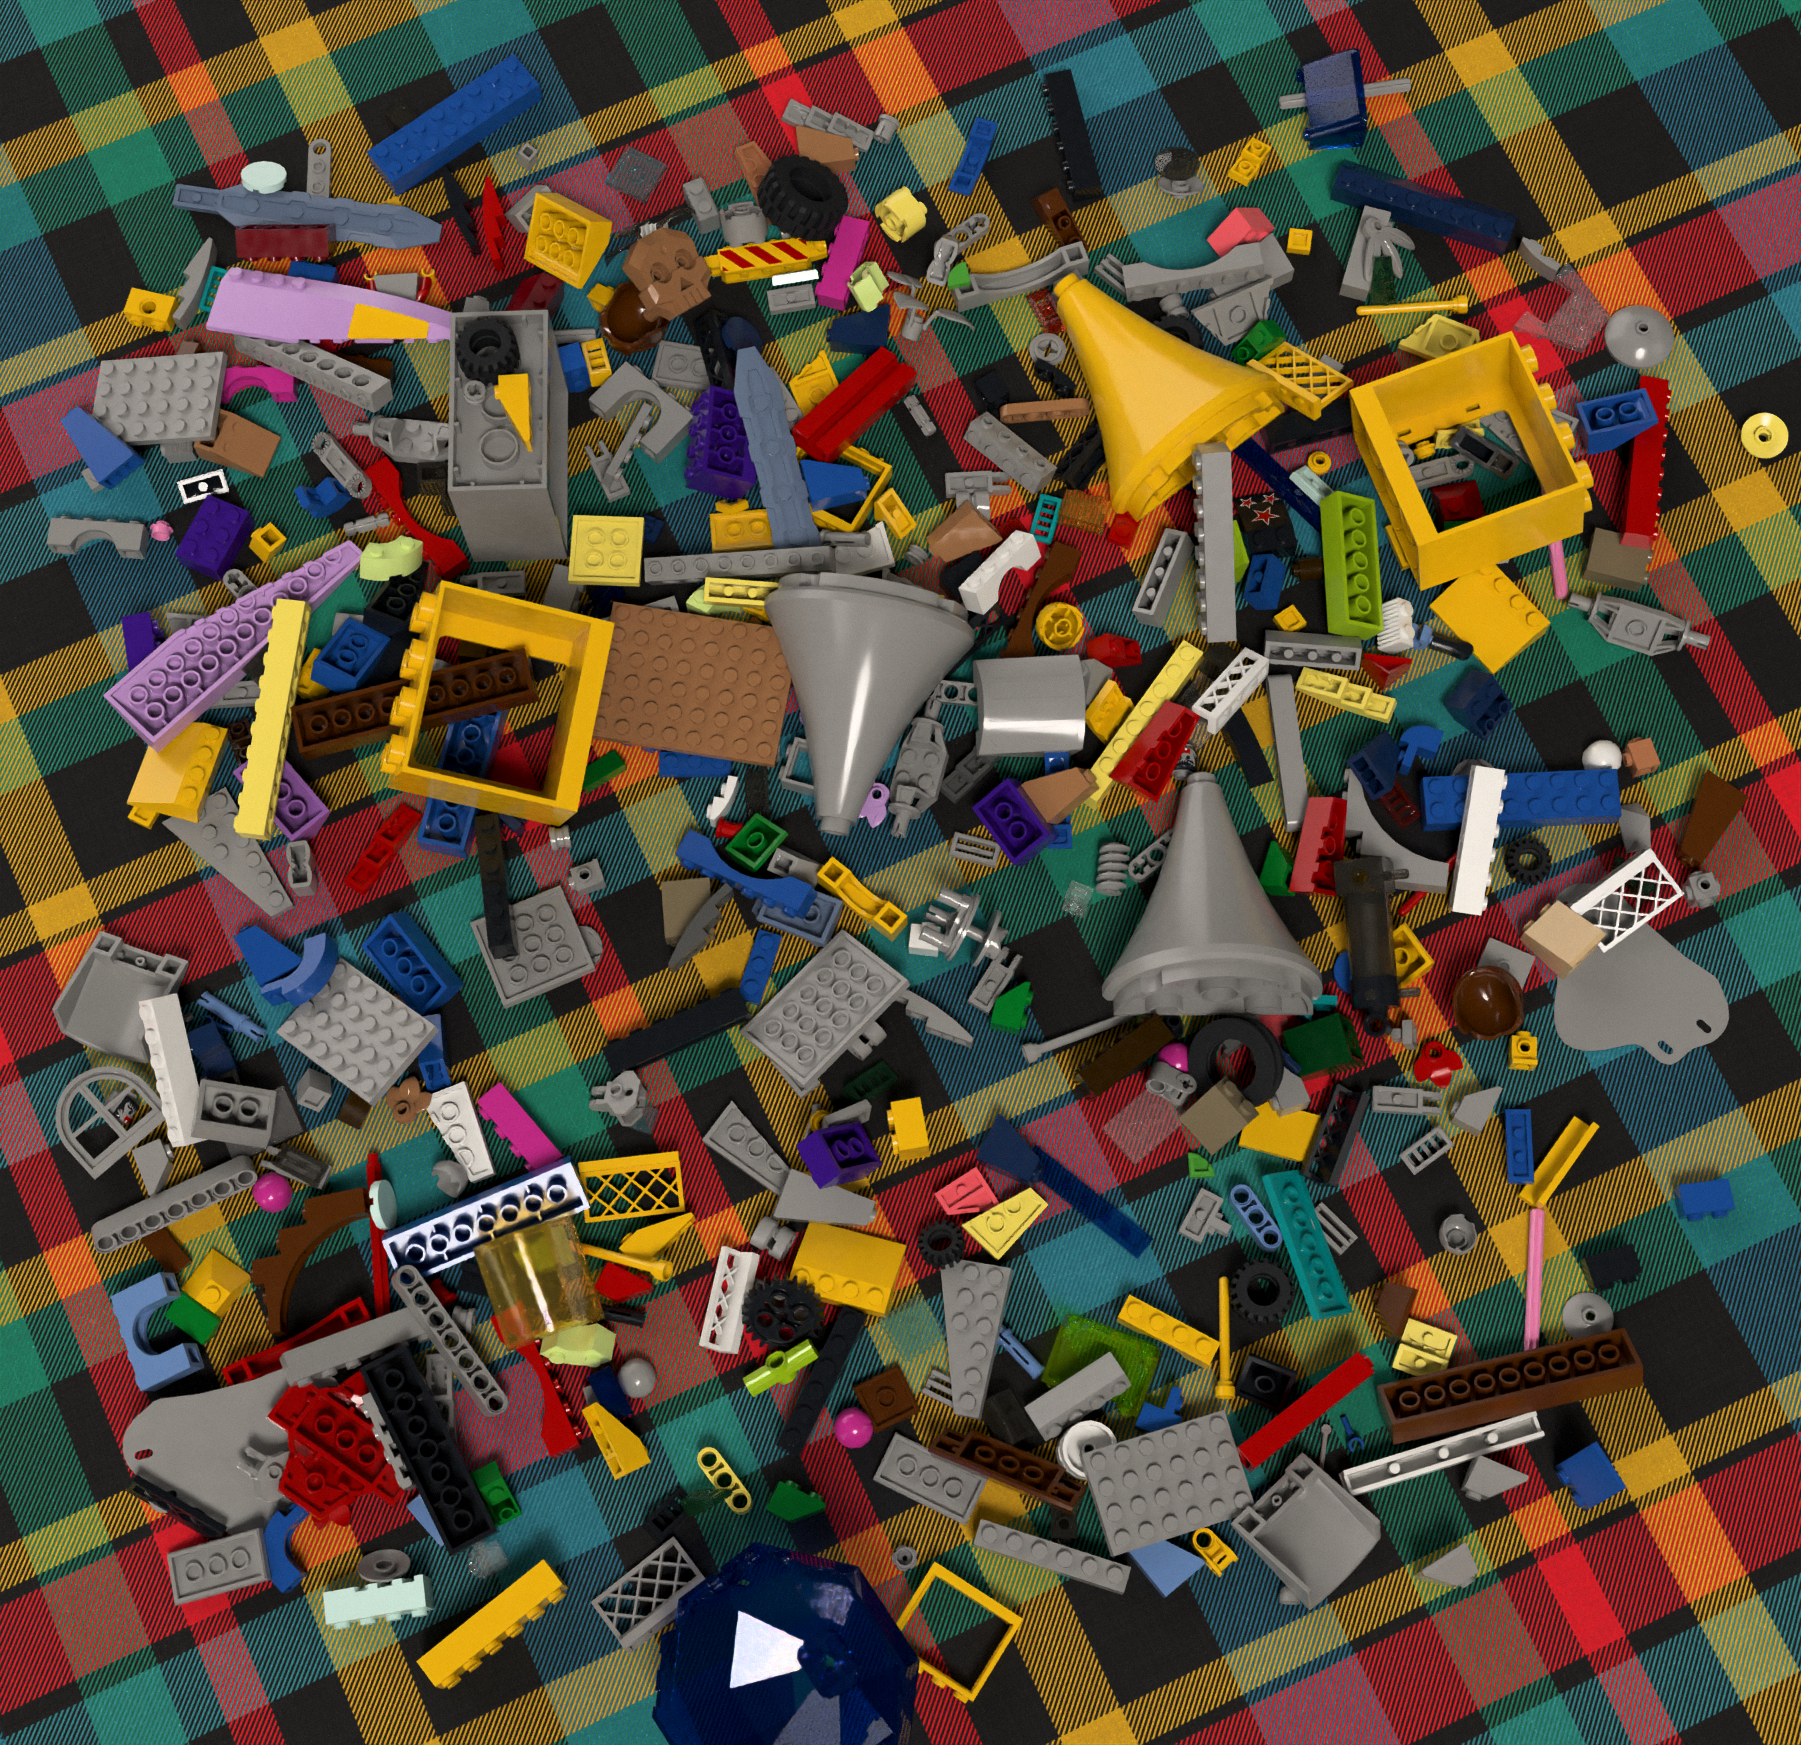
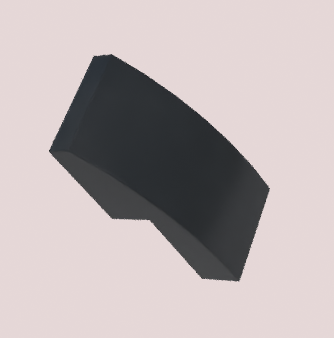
(1062, 384)

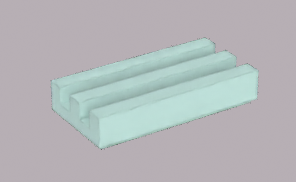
(796, 276)
(1311, 484)

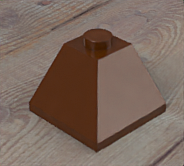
(1393, 1309)

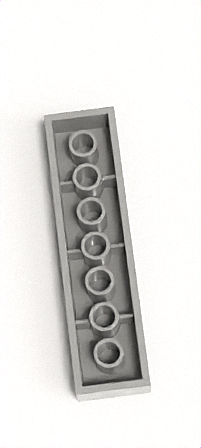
(1215, 541)

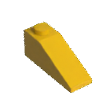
(516, 402)
(655, 1239)
(617, 1443)

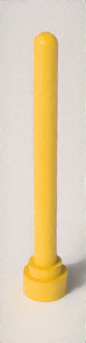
(1457, 304)
(660, 1269)
(1224, 1387)

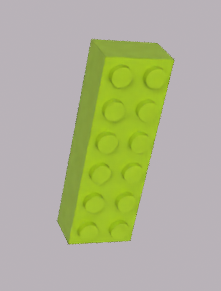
(1351, 565)

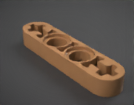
(1044, 410)

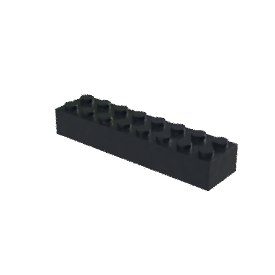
(429, 1450)

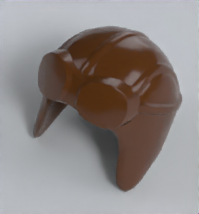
(625, 325)
(1488, 1003)

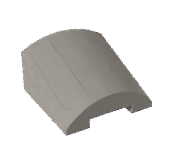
(1030, 706)
(105, 992)
(1309, 1531)

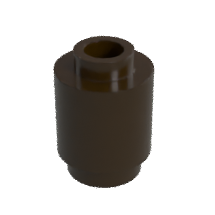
(1308, 568)

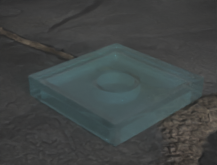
(636, 174)
(913, 1328)

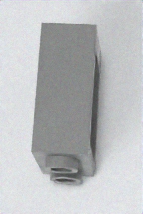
(786, 772)

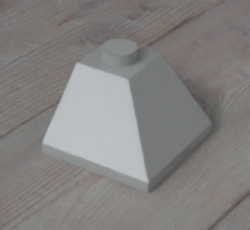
(1488, 1478)
(1451, 1569)

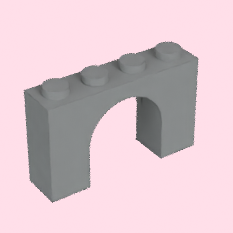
(631, 385)

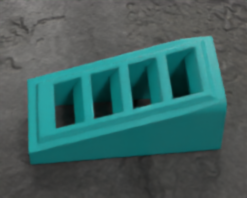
(214, 273)
(1050, 500)

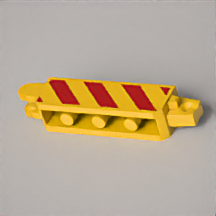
(765, 259)

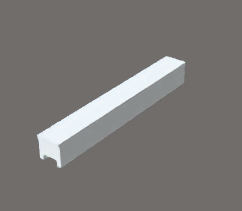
(1441, 1454)

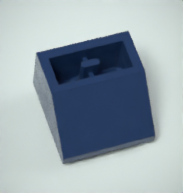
(1479, 704)

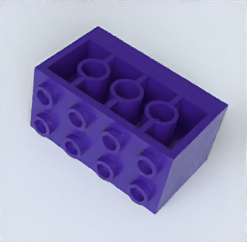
(718, 447)

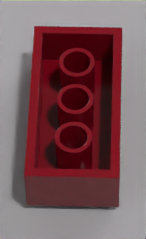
(286, 240)

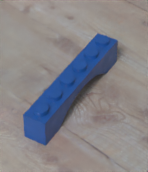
(787, 893)

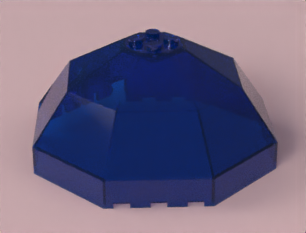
(754, 1658)

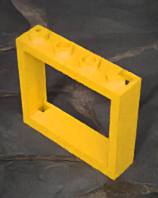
(864, 460)
(981, 1599)

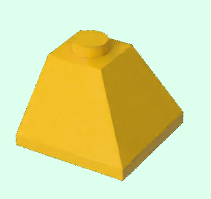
(216, 1283)

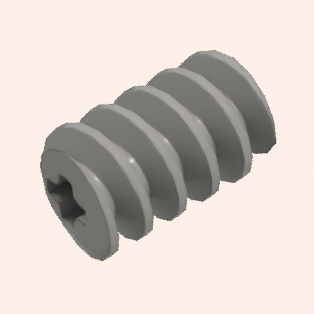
(1111, 868)

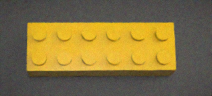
(492, 1625)

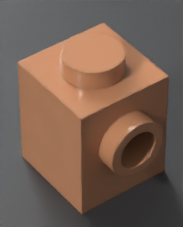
(1640, 757)

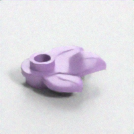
(875, 808)

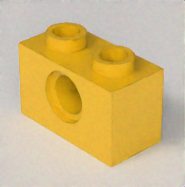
(142, 302)

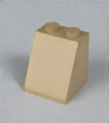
(1561, 938)

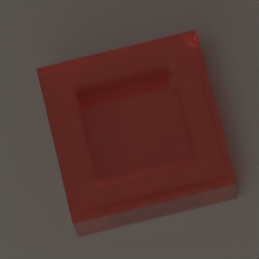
(1010, 526)

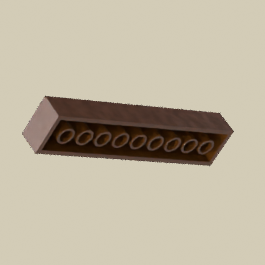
(452, 696)
(1509, 1385)

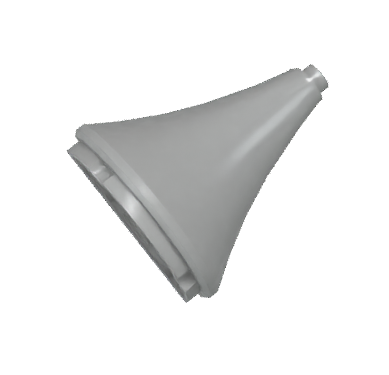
(860, 669)
(1210, 929)

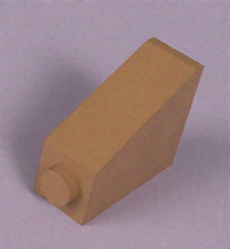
(827, 148)
(962, 534)
(1061, 792)

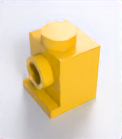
(600, 296)
(1519, 1059)

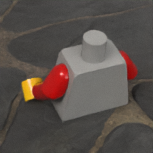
(406, 285)

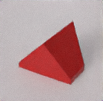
(1385, 669)

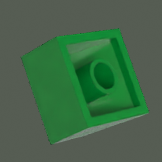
(755, 842)

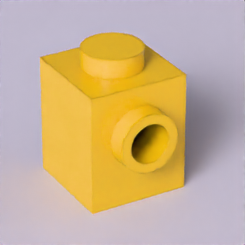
(267, 542)

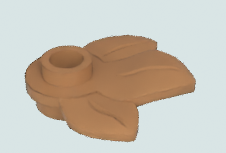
(409, 1097)

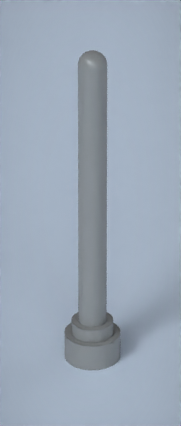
(1033, 1051)

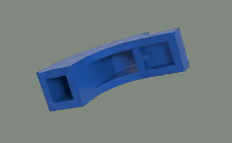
(310, 976)
(278, 1534)

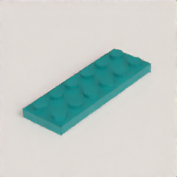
(1306, 1246)

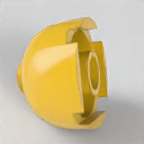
(1059, 625)

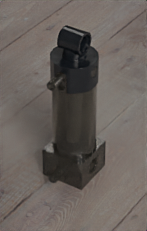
(1371, 939)

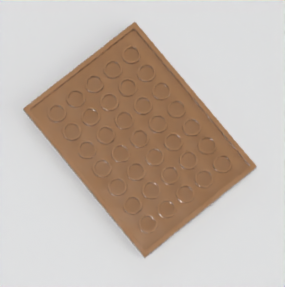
(693, 685)

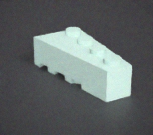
(378, 1601)

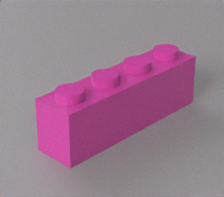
(843, 261)
(518, 1128)

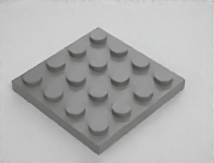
(548, 949)

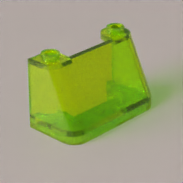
(1085, 1341)

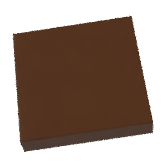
(886, 1399)

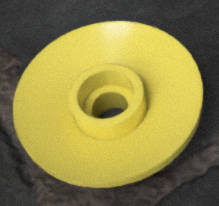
(1768, 426)

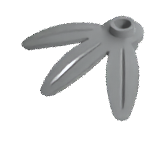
(1381, 239)

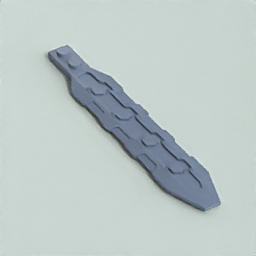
(359, 222)
(773, 453)

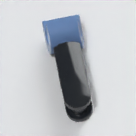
(1441, 643)

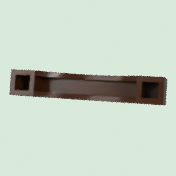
(1058, 570)

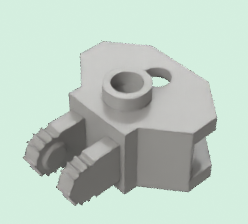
(621, 1098)
(266, 1473)

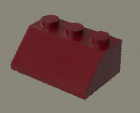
(538, 293)

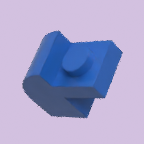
(324, 499)
(1418, 741)
(1154, 1418)

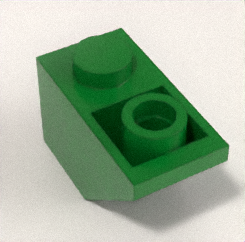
(1259, 342)
(1277, 871)
(1010, 1008)
(496, 1493)
(793, 1504)

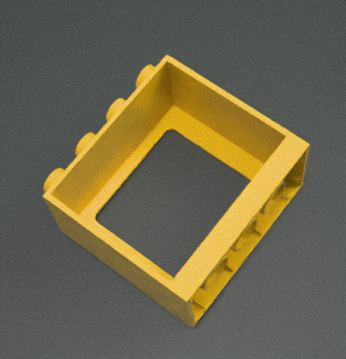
(1445, 396)
(508, 625)

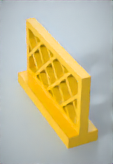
(1292, 394)
(627, 1165)

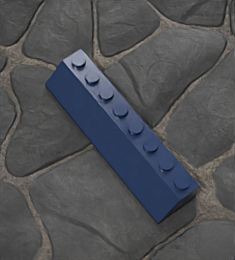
(1424, 207)

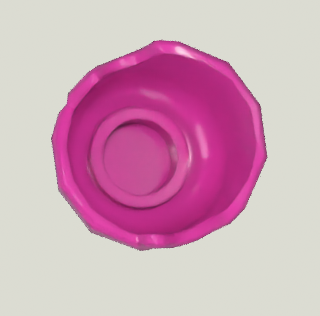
(1175, 1055)
(272, 1192)
(853, 1428)

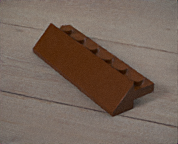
(1009, 1468)

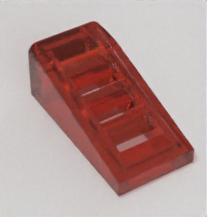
(1051, 324)
(1402, 797)

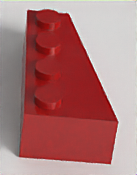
(1156, 751)
(1319, 847)

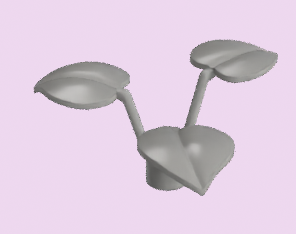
(914, 322)

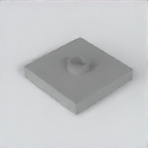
(1508, 958)

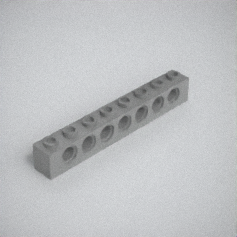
(321, 370)
(739, 565)

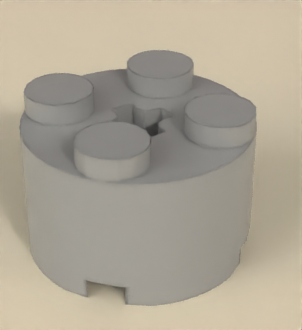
(743, 224)

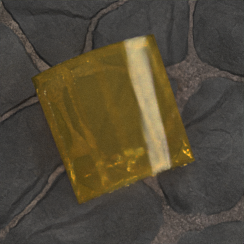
(538, 1282)

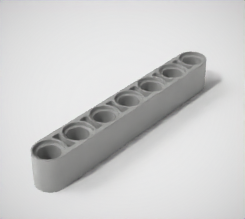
(1287, 750)
(173, 1204)
(450, 1354)

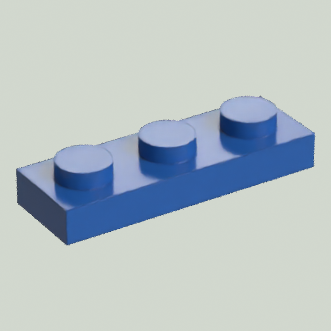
(687, 765)
(759, 966)
(1519, 1146)

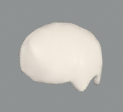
(1602, 755)

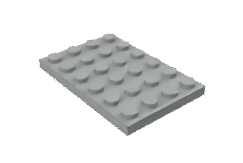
(161, 397)
(824, 1008)
(358, 1033)
(1167, 1483)

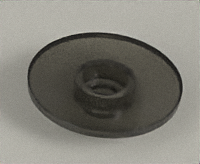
(1177, 163)

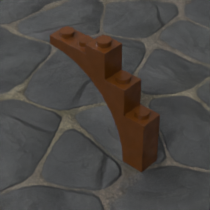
(296, 1244)

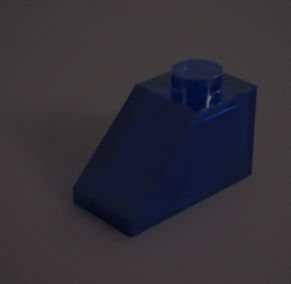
(609, 1393)

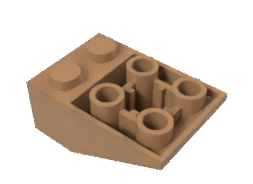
(239, 445)

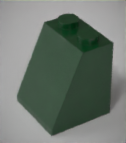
(1324, 1046)

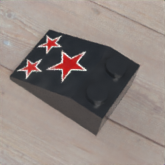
(1265, 525)

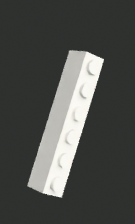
(1476, 840)
(172, 1065)

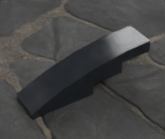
(460, 208)
(1246, 749)

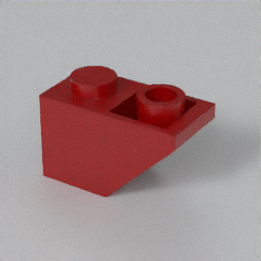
(1114, 650)
(621, 1285)

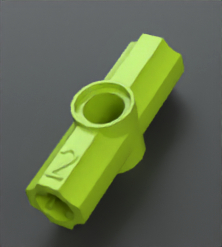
(781, 1367)

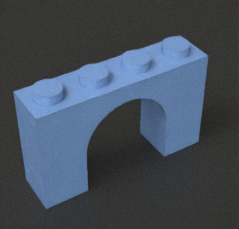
(133, 1312)

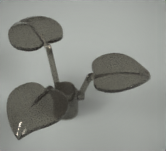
(633, 229)

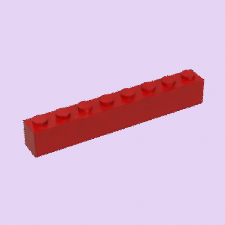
(1645, 470)

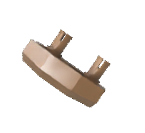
(676, 286)

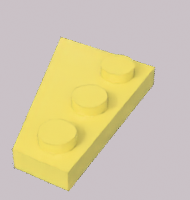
(1005, 1222)

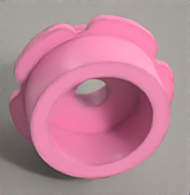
(161, 531)

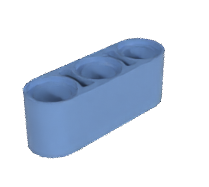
(1251, 1206)

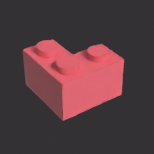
(1240, 228)

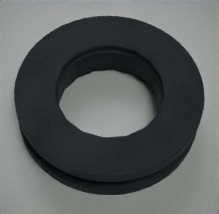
(1260, 1042)

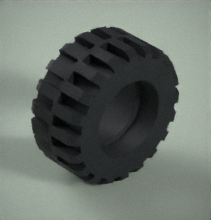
(802, 198)

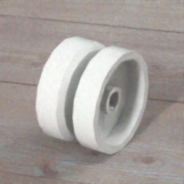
(1073, 1441)

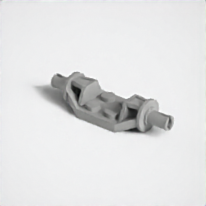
(408, 439)
(1637, 625)
(918, 769)

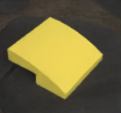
(1423, 1348)

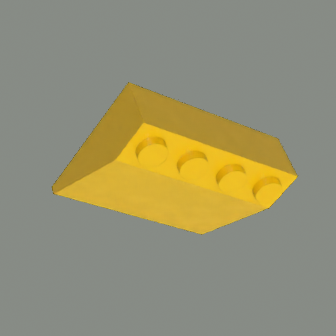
(566, 238)
(1491, 616)
(181, 774)
(849, 1268)

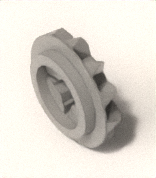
(1041, 343)

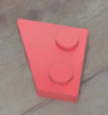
(966, 1195)

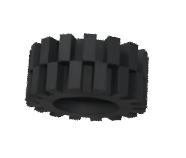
(1535, 849)
(946, 1256)

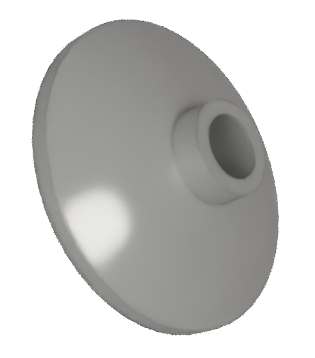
(1181, 189)
(1575, 1320)
(384, 1565)

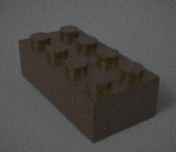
(1124, 1057)

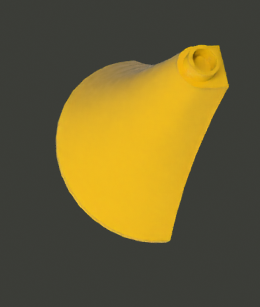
(1156, 396)

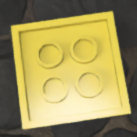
(606, 550)

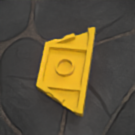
(813, 383)

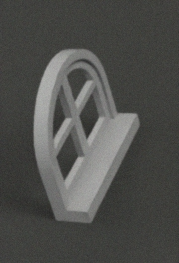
(126, 1139)

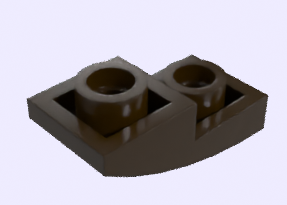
(239, 738)
(354, 1111)

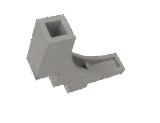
(1373, 841)

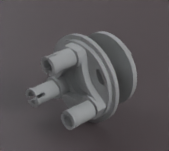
(959, 925)

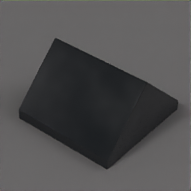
(1265, 1382)

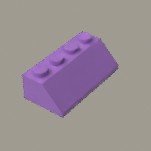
(298, 808)

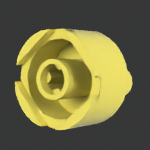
(901, 215)

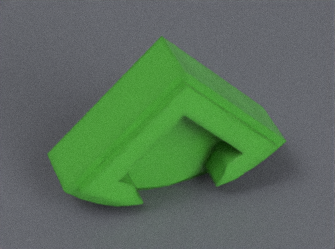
(959, 277)
(1199, 1167)

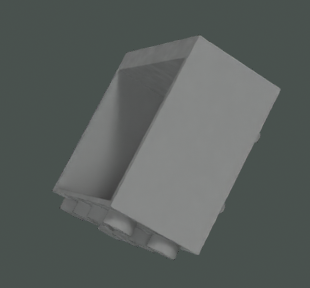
(504, 496)

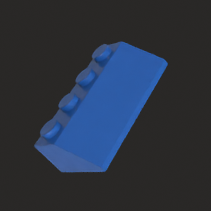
(411, 964)

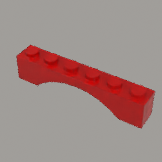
(443, 553)
(268, 1361)
(557, 1428)

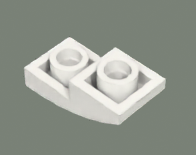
(722, 805)

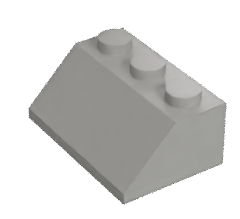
(233, 1113)

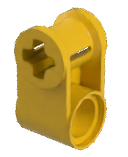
(1213, 1552)

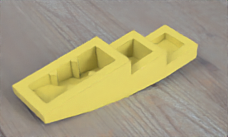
(1345, 695)

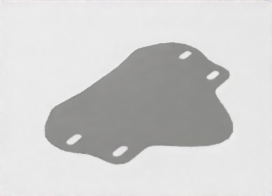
(1636, 992)
(201, 1441)

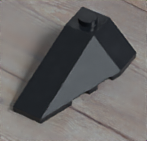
(394, 602)

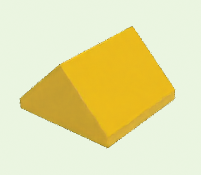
(1410, 956)

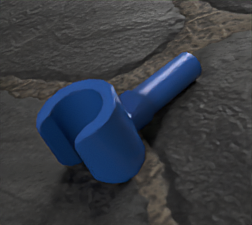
(222, 1026)
(1350, 1434)

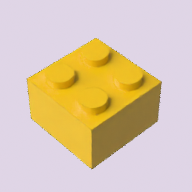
(909, 1127)

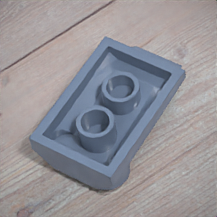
(815, 927)

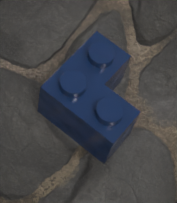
(213, 1050)

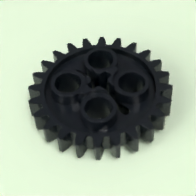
(782, 1312)

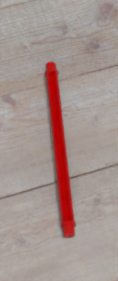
(379, 1257)

